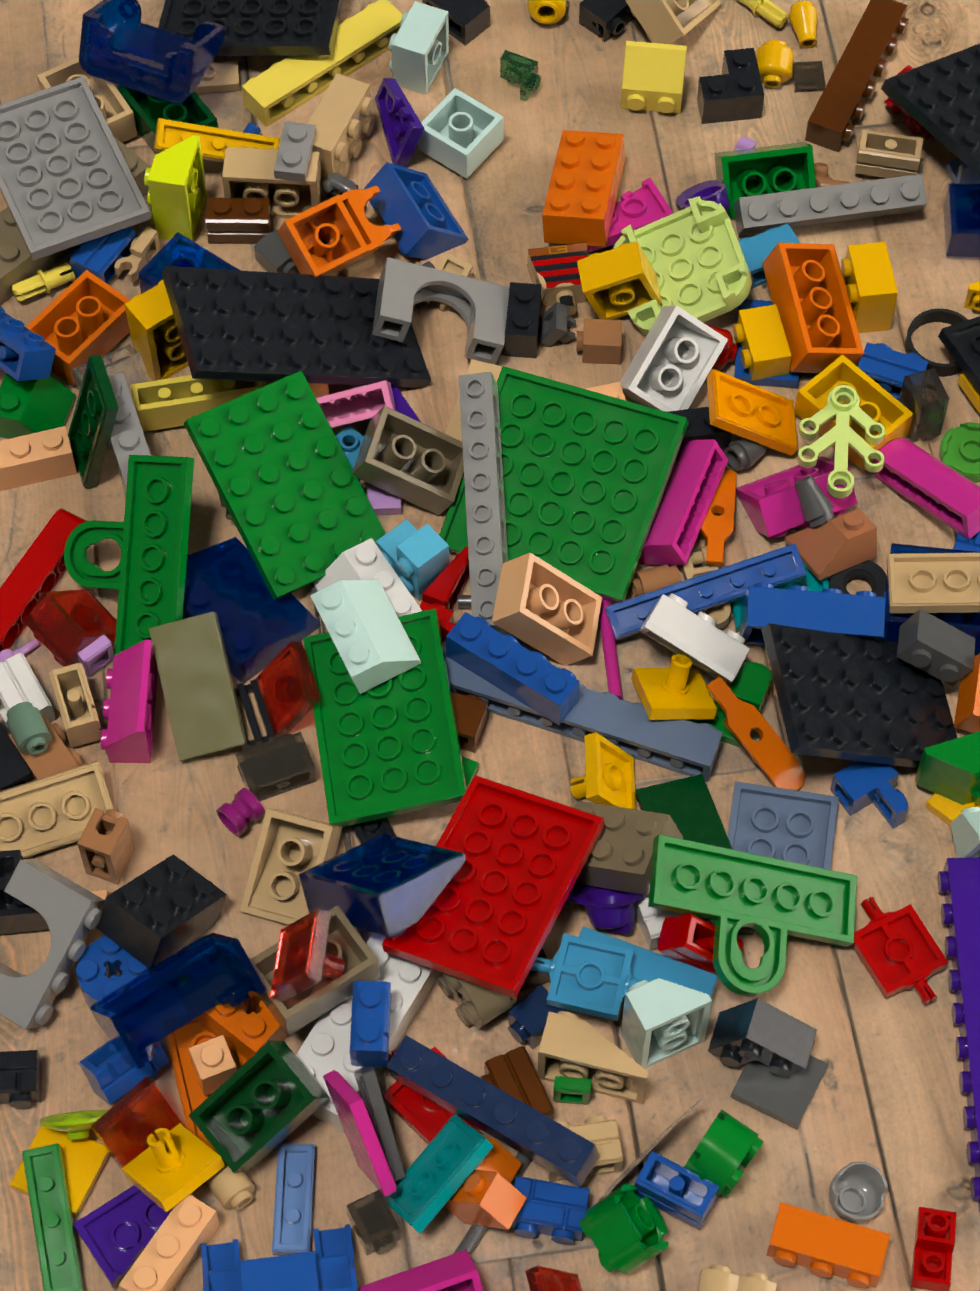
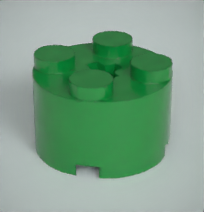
(722, 1151)
(625, 1229)

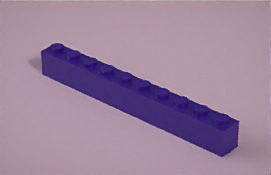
(962, 914)

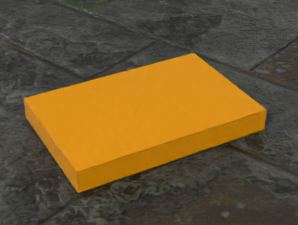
(751, 412)

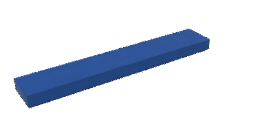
(710, 588)

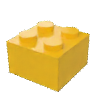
(618, 280)
(870, 285)

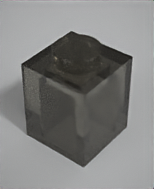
(374, 1223)

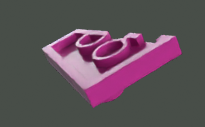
(637, 210)

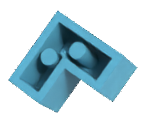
(415, 555)

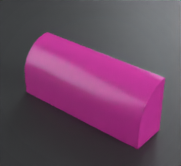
(931, 485)
(684, 503)

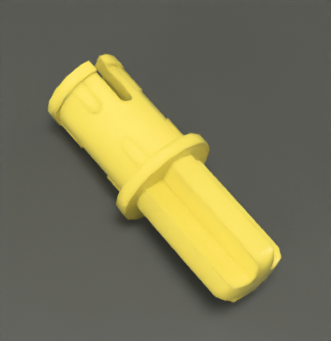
(767, 10)
(42, 282)

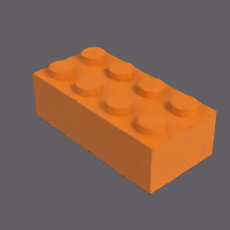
(583, 188)
(812, 305)

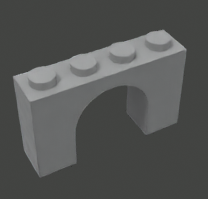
(477, 301)
(127, 434)
(70, 916)

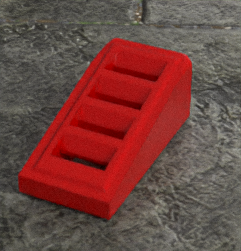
(449, 582)

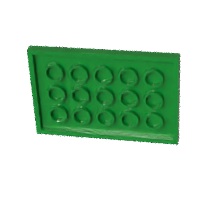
(284, 482)
(393, 743)

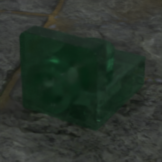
(520, 71)

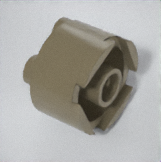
(474, 1002)

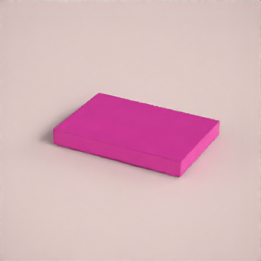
(360, 1132)

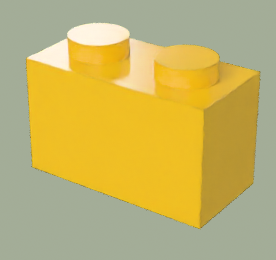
(763, 342)

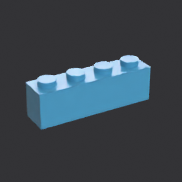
(651, 965)

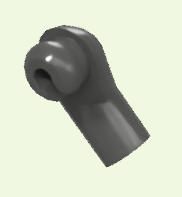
(337, 182)

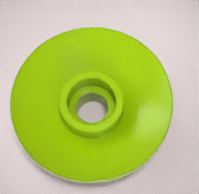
(74, 1123)

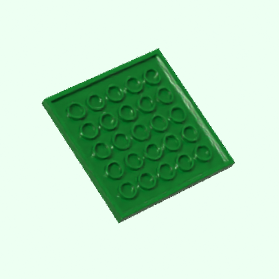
(577, 479)

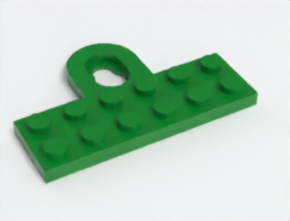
(151, 547)
(754, 893)

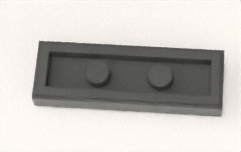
(376, 1109)

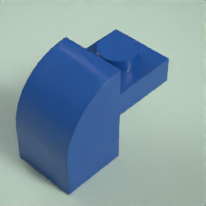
(867, 784)

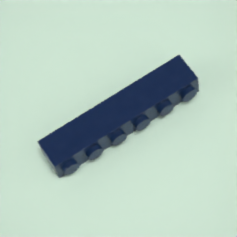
(493, 1111)

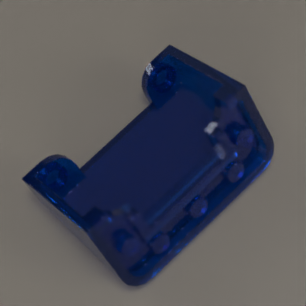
(143, 56)

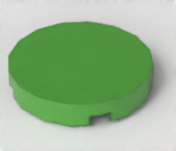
(962, 450)

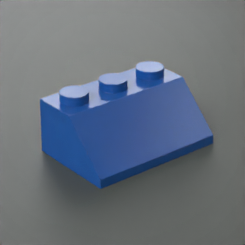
(419, 209)

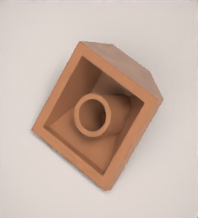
(836, 544)

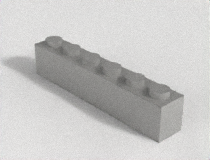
(830, 204)

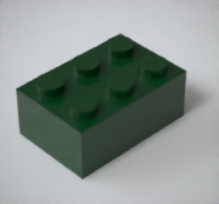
(150, 108)
(258, 1106)

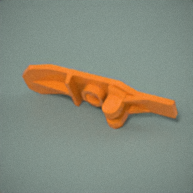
(718, 528)
(768, 752)

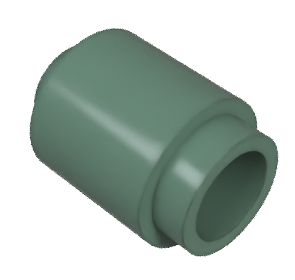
(28, 728)

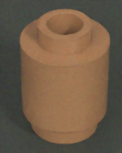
(654, 579)

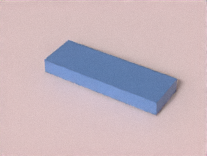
(293, 1199)

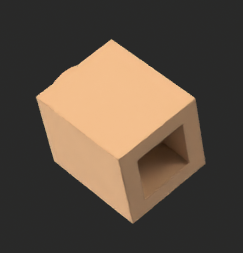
(212, 1063)

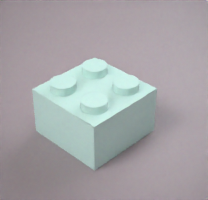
(419, 47)
(461, 133)

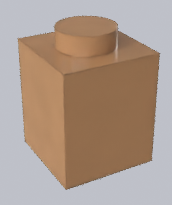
(600, 341)

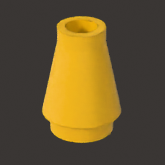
(804, 22)

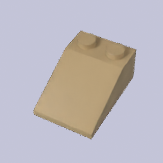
(670, 19)
(285, 849)
(579, 1051)

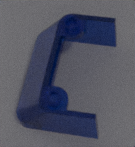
(174, 994)

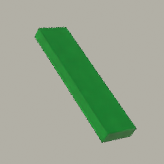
(52, 1219)

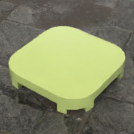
(694, 262)

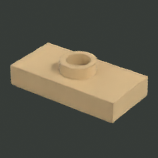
(220, 78)

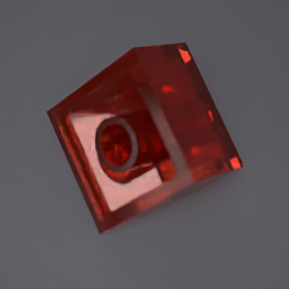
(70, 622)

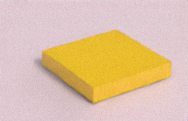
(82, 1165)

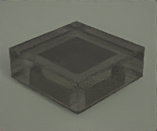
(808, 76)

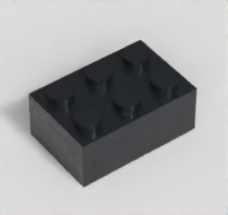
(161, 911)

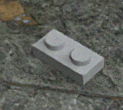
(295, 151)

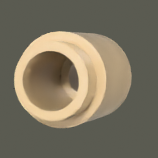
(231, 1188)

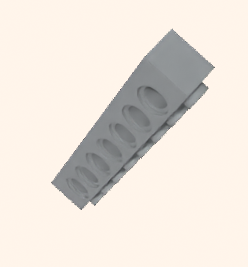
(483, 490)

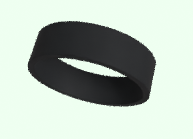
(929, 316)

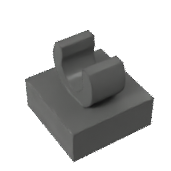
(555, 325)

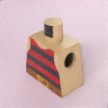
(558, 273)

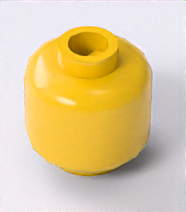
(547, 11)
(774, 63)

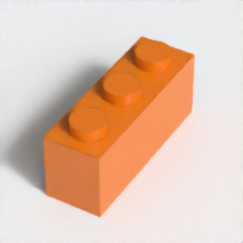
(828, 1246)

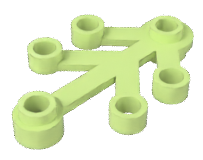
(842, 436)

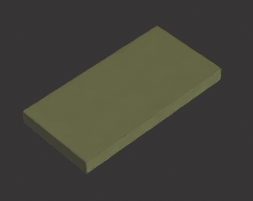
(197, 686)

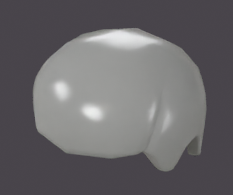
(858, 1192)

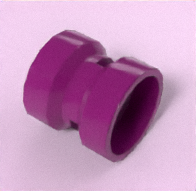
(242, 810)

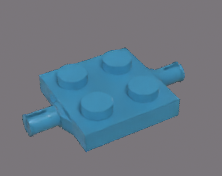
(588, 976)

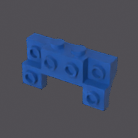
(327, 1270)

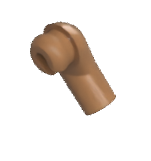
(822, 178)

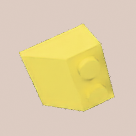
(653, 77)

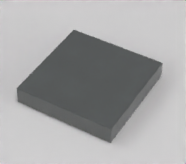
(776, 1095)

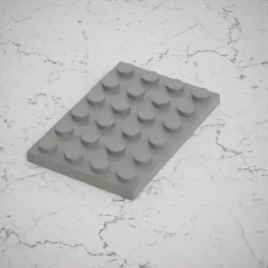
(64, 170)

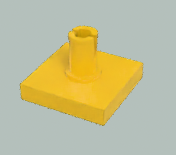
(674, 691)
(608, 774)
(172, 1166)

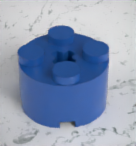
(102, 965)

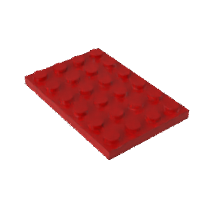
(509, 890)

